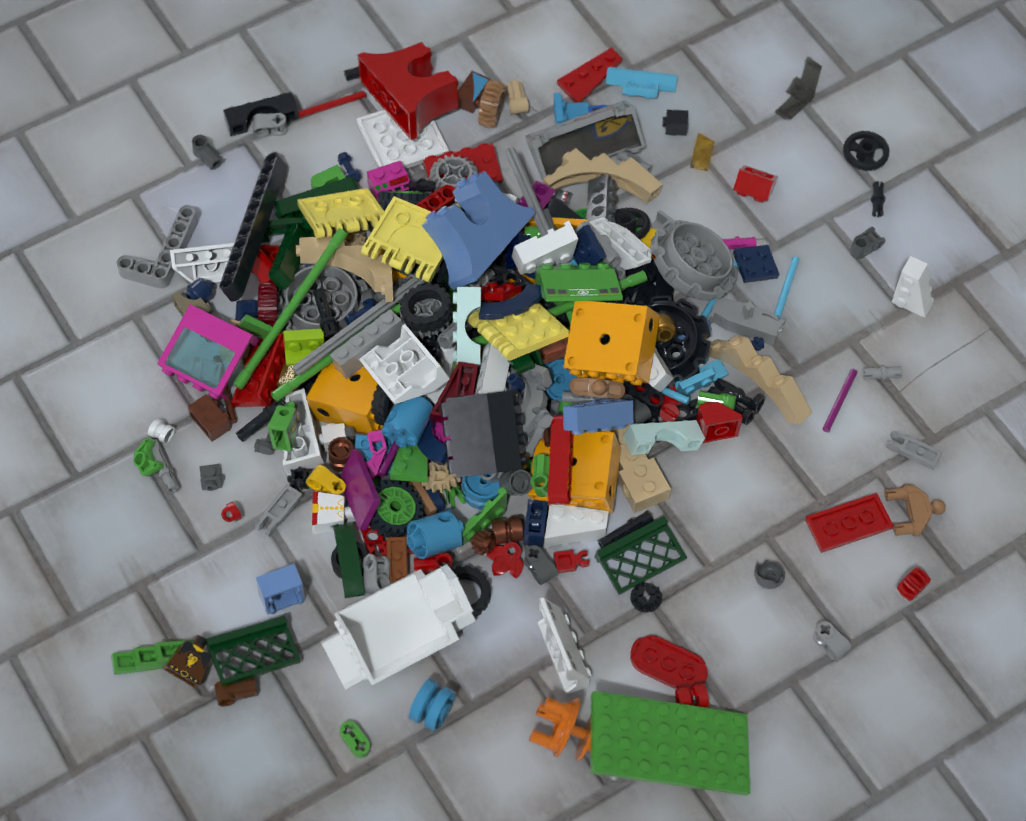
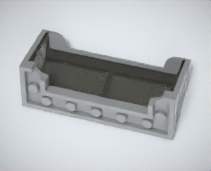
(594, 133)

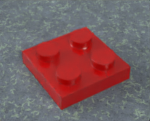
(492, 291)

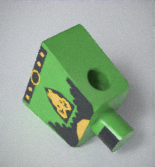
(284, 427)

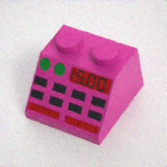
(388, 178)

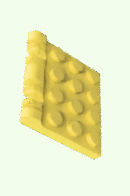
(340, 210)
(402, 234)
(520, 333)

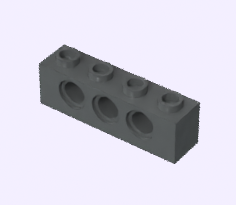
(601, 198)

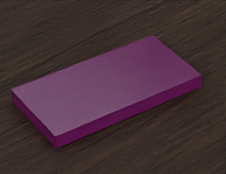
(359, 489)

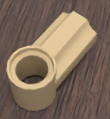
(517, 101)

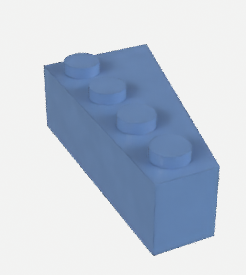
(598, 414)

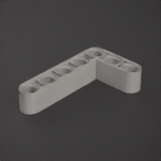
(161, 267)

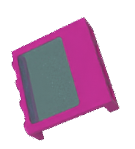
(205, 351)

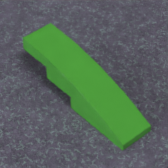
(144, 658)

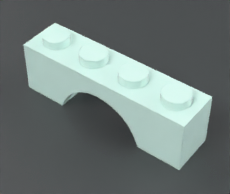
(468, 301)
(683, 434)

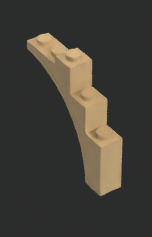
(628, 174)
(761, 369)

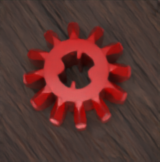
(913, 584)

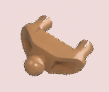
(596, 387)
(918, 509)

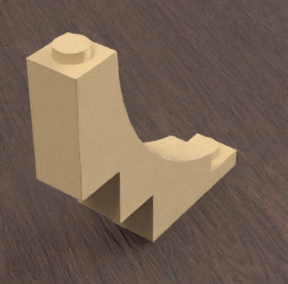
(350, 259)

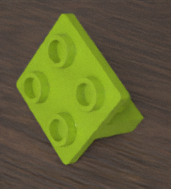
(301, 343)

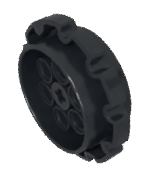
(693, 348)

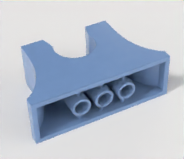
(475, 240)

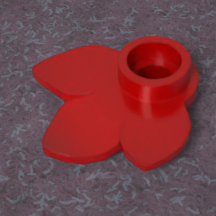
(505, 562)

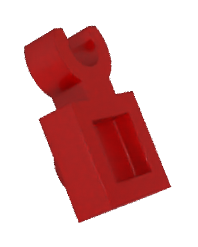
(566, 560)

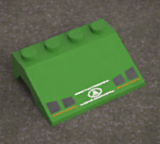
(578, 282)

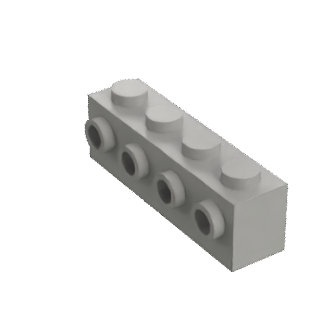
(380, 332)

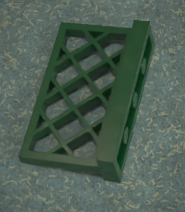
(636, 539)
(244, 637)

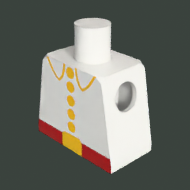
(328, 511)

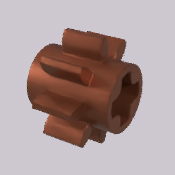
(483, 542)

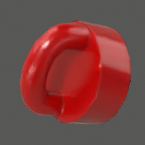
(669, 412)
(236, 515)

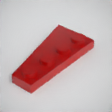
(583, 80)

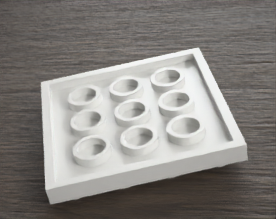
(391, 144)

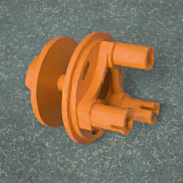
(563, 718)

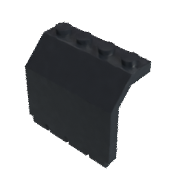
(485, 433)

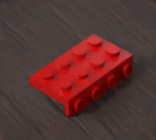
(482, 157)
(264, 378)

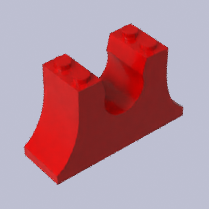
(406, 87)

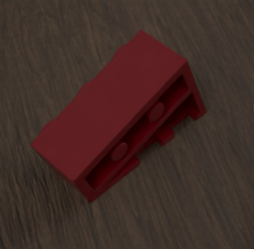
(460, 384)

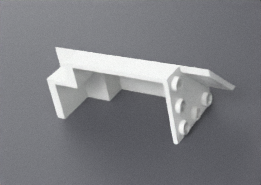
(398, 626)

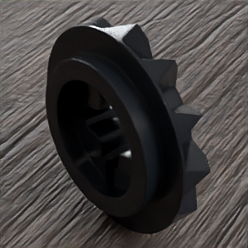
(640, 603)

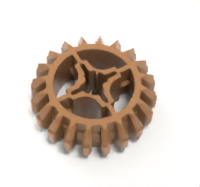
(491, 104)

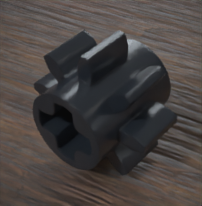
(298, 479)

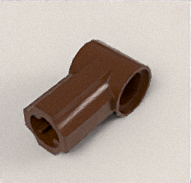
(230, 693)

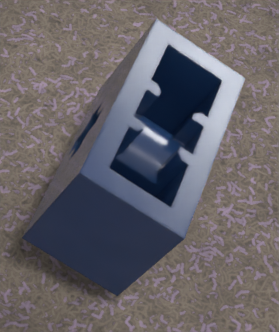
(535, 522)

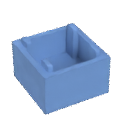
(280, 589)

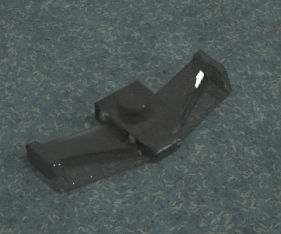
(801, 90)

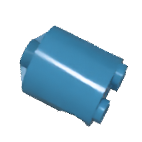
(408, 421)
(434, 534)

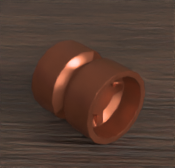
(339, 452)
(507, 530)

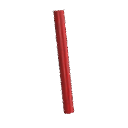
(331, 104)

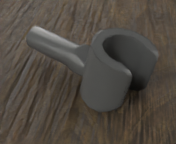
(351, 434)

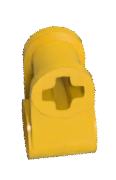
(325, 481)

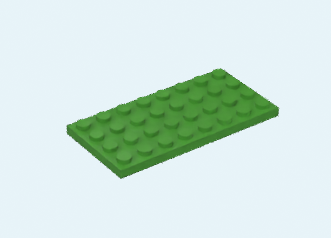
(669, 743)

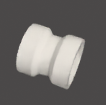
(161, 431)

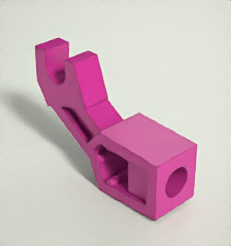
(378, 457)

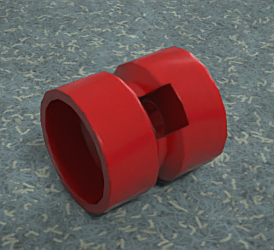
(684, 695)

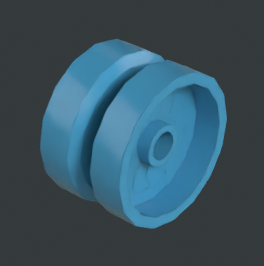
(560, 380)
(478, 491)
(432, 705)

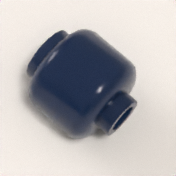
(200, 289)

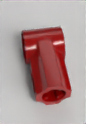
(432, 563)

